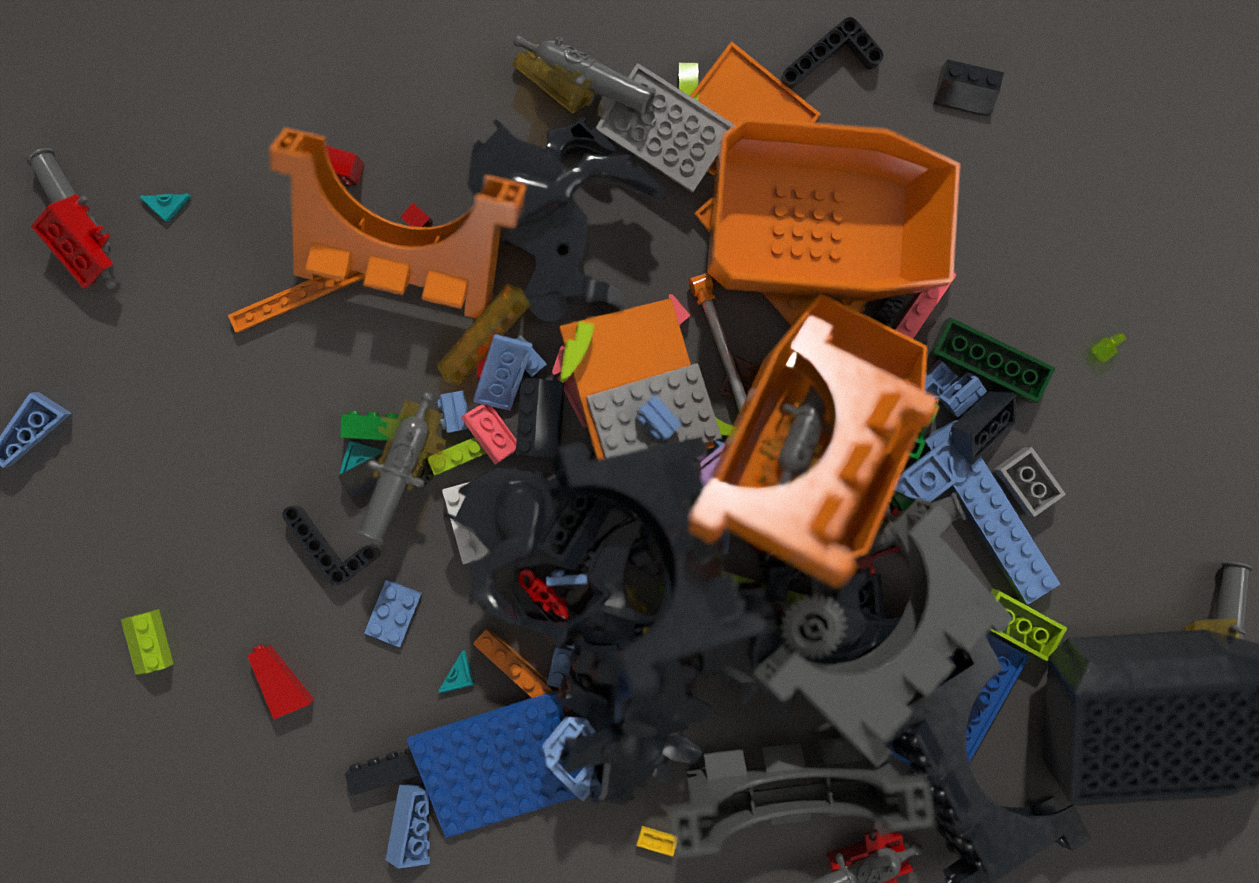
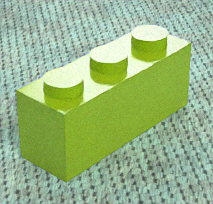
(456, 456)

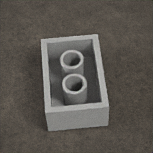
(1029, 481)

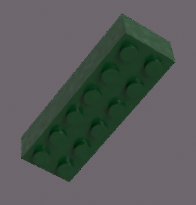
(991, 360)

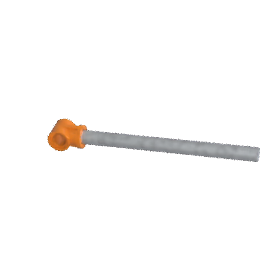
(702, 288)

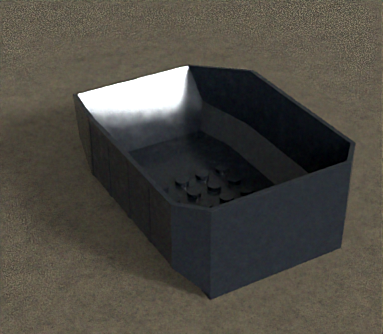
(1152, 717)

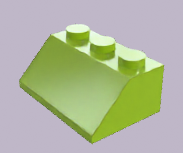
(147, 642)

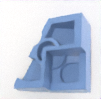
(939, 379)

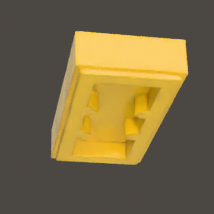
(656, 841)

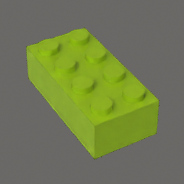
(1029, 628)

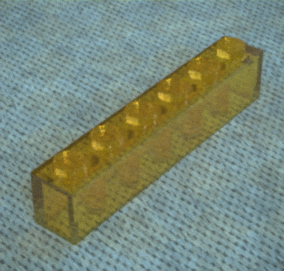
(476, 341)

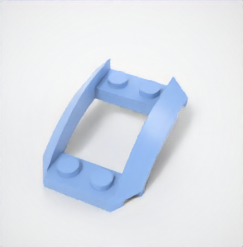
(552, 747)

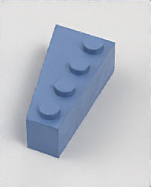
(29, 426)

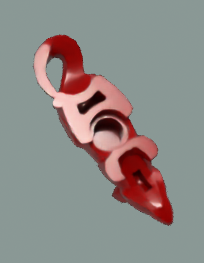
(541, 592)

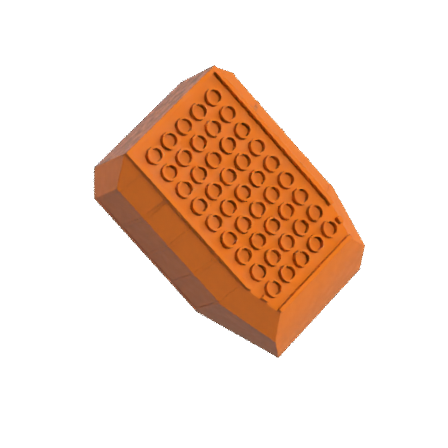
(831, 211)
(777, 384)

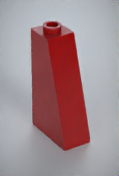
(278, 683)

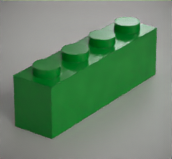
(363, 426)

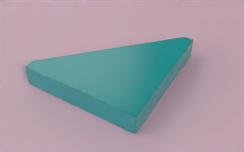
(166, 204)
(357, 454)
(459, 675)

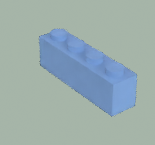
(409, 828)

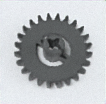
(796, 617)

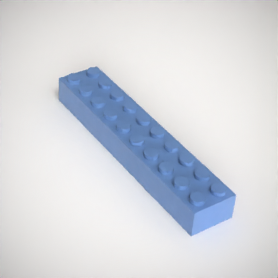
(997, 523)

